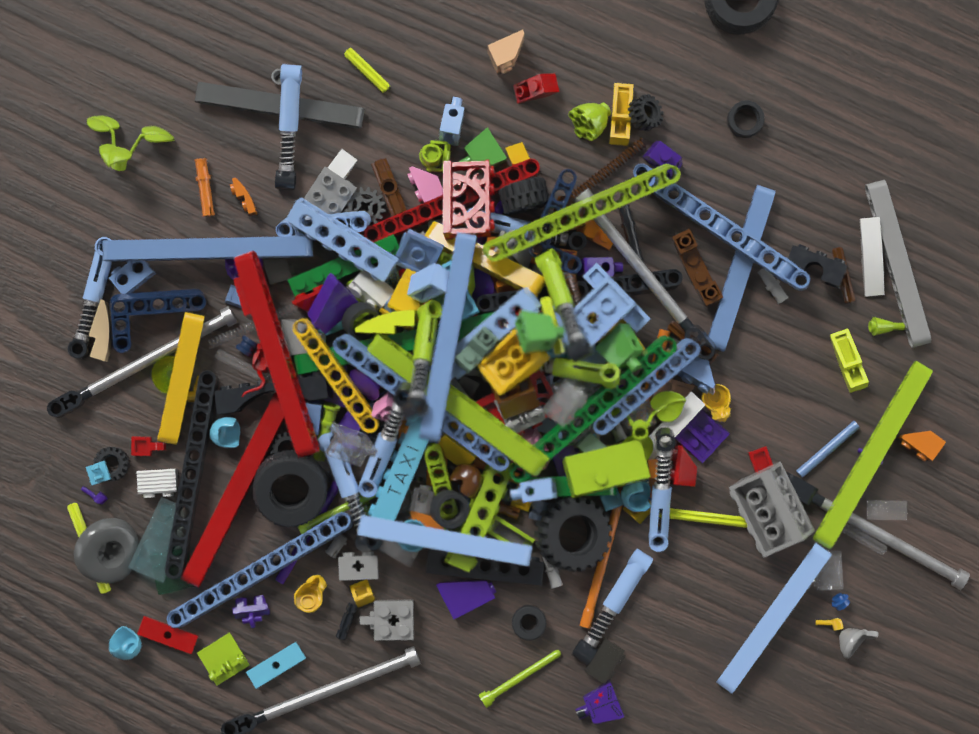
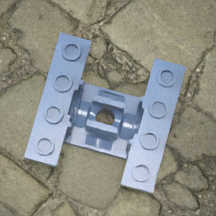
(610, 305)

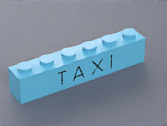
(401, 473)

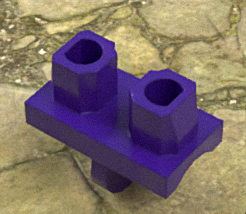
(253, 613)

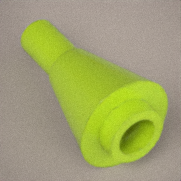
(879, 326)

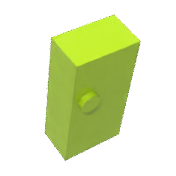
(606, 468)

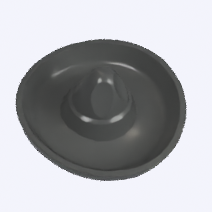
(106, 550)

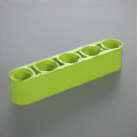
(440, 480)

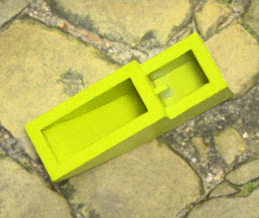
(388, 322)
(849, 361)

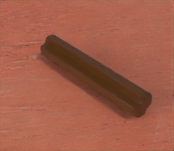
(846, 286)

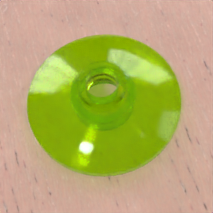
(160, 371)

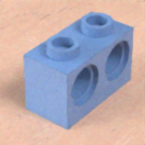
(135, 279)

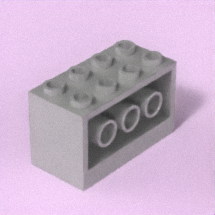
(771, 509)

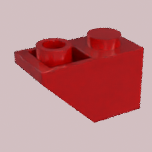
(536, 87)

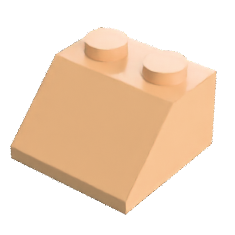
(505, 52)

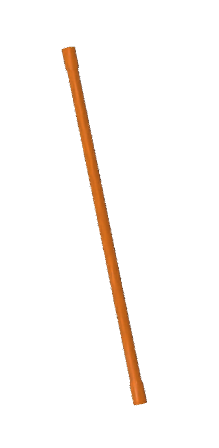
(589, 610)

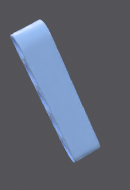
(349, 218)

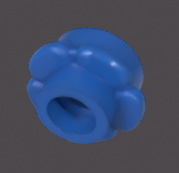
(840, 601)

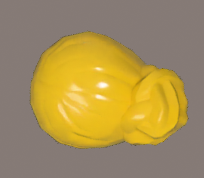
(718, 403)
(309, 595)

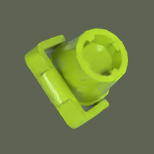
(433, 156)

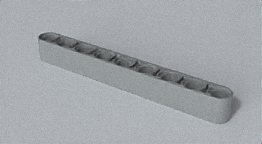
(898, 264)

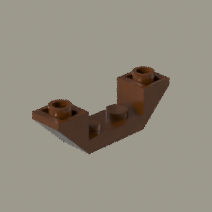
(695, 267)

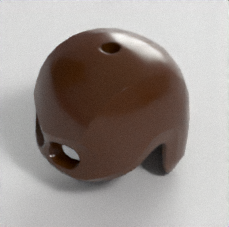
(469, 478)

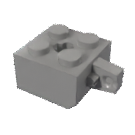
(383, 612)

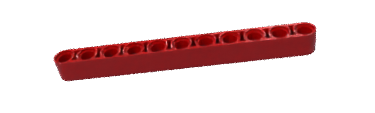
(432, 205)
(276, 354)
(234, 494)

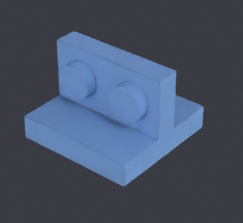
(417, 251)

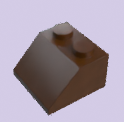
(517, 399)

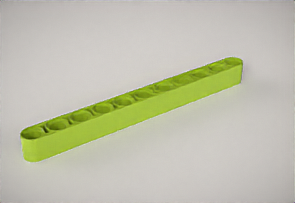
(590, 212)
(464, 409)
(872, 455)

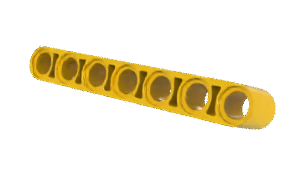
(503, 269)
(327, 369)
(180, 378)

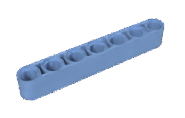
(654, 384)

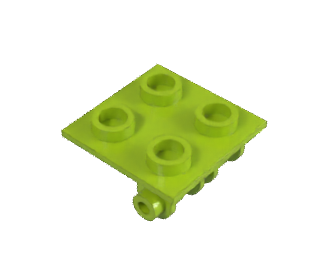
(223, 659)

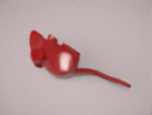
(260, 365)

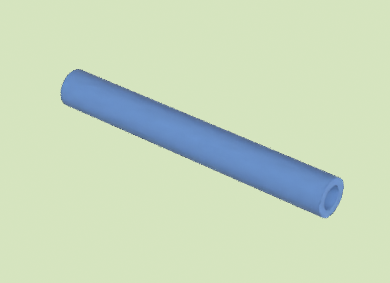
(827, 449)

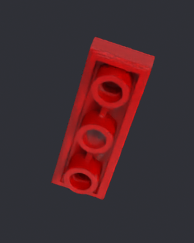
(156, 631)

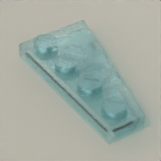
(153, 547)

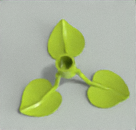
(116, 156)
(666, 405)

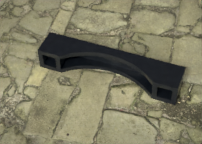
(230, 399)

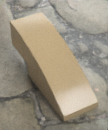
(102, 331)

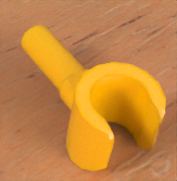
(191, 394)
(836, 623)

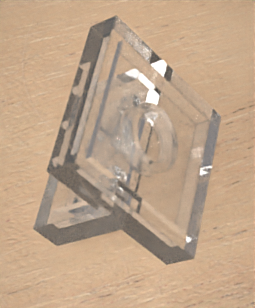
(350, 445)

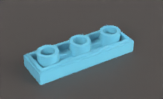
(266, 671)

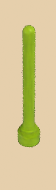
(321, 518)
(488, 697)

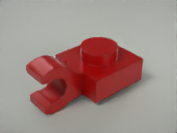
(143, 446)

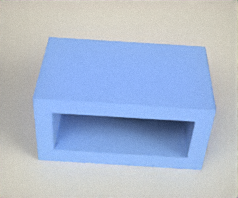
(428, 283)

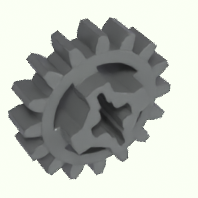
(372, 202)

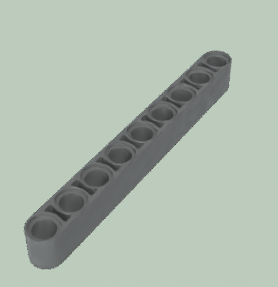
(270, 104)

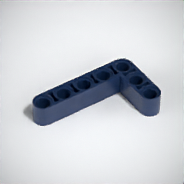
(553, 203)
(149, 308)

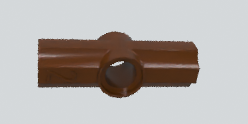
(384, 176)

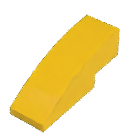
(619, 118)

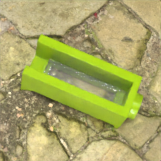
(506, 532)

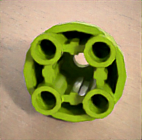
(590, 119)

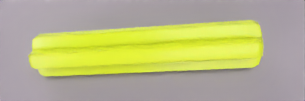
(366, 69)
(548, 309)

